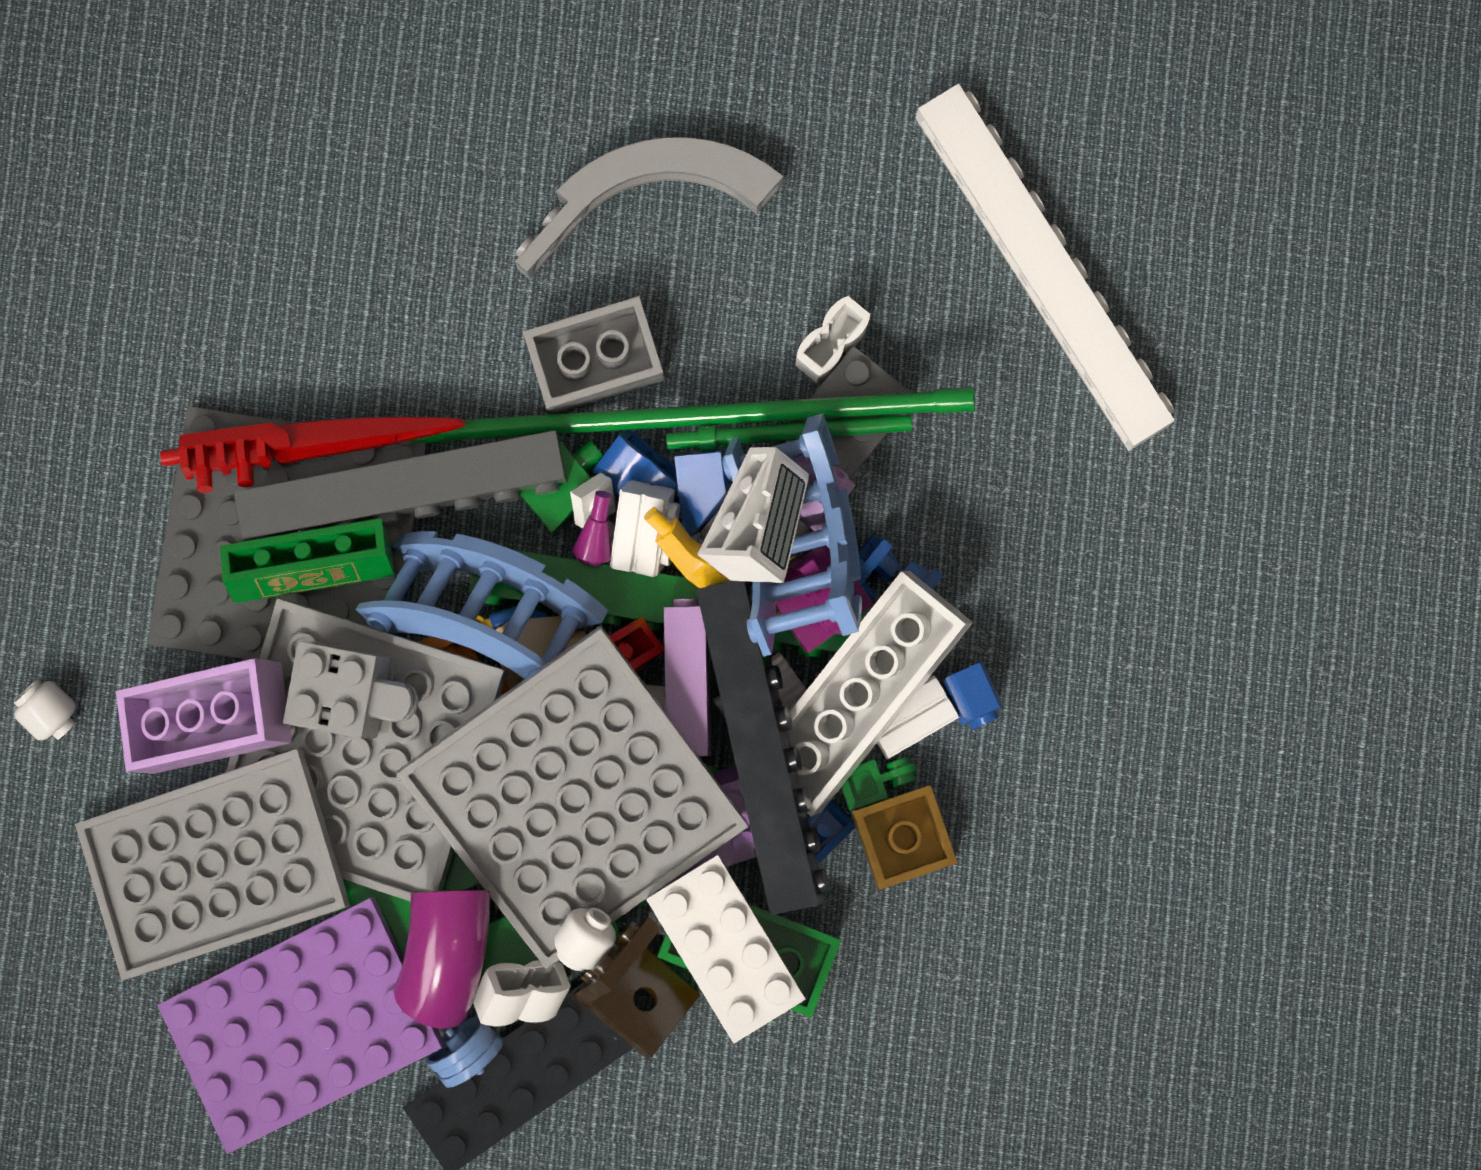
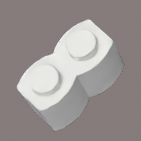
(840, 331)
(520, 993)

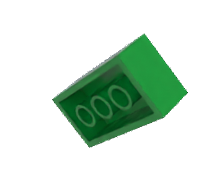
(802, 949)

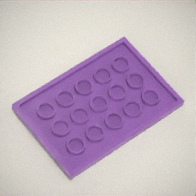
(297, 1026)

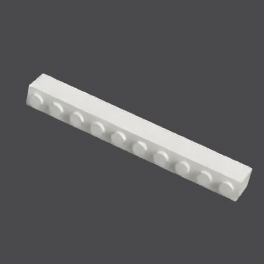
(1044, 267)

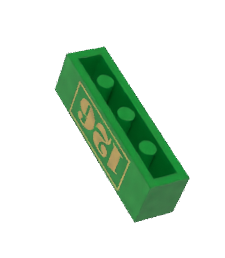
(307, 560)

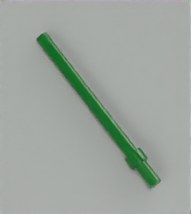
(709, 437)

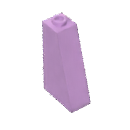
(688, 674)

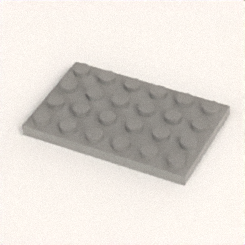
(212, 864)

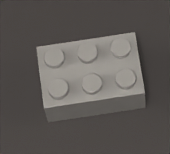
(594, 355)

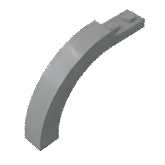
(647, 162)

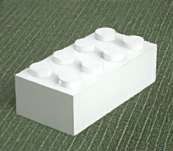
(725, 949)

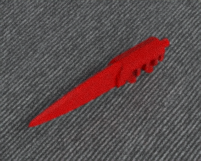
(288, 442)

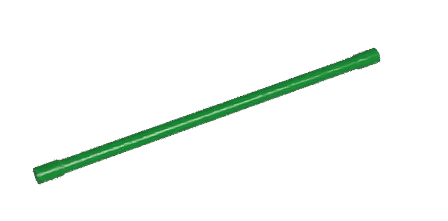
(940, 401)

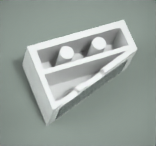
(758, 519)

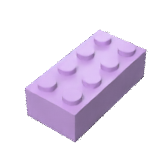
(203, 716)

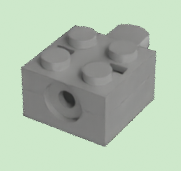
(345, 693)

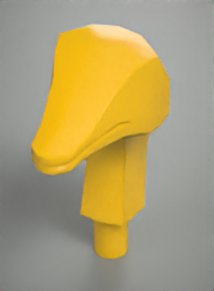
(683, 550)

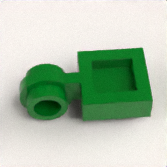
(867, 784)

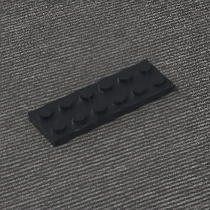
(525, 1077)

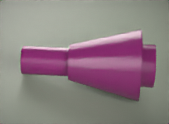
(594, 541)

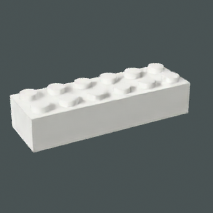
(871, 683)

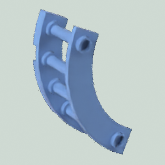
(836, 534)
(494, 565)

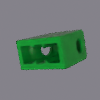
(556, 508)

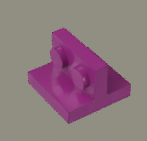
(810, 563)

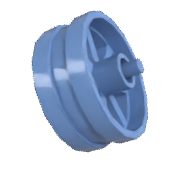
(466, 1052)

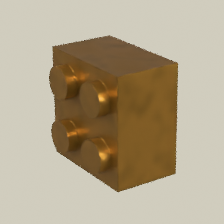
(904, 837)

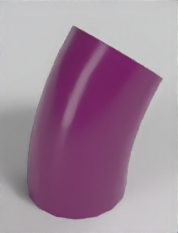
(443, 956)

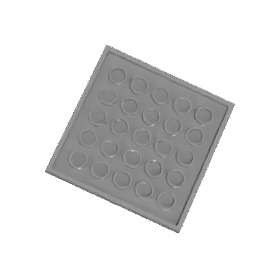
(572, 794)
(369, 813)

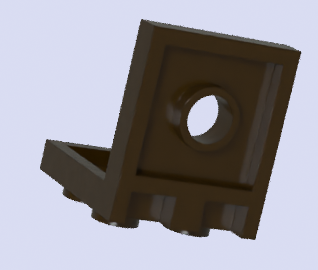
(623, 971)

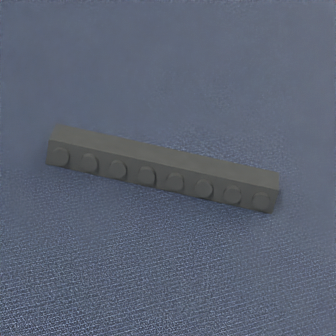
(405, 487)

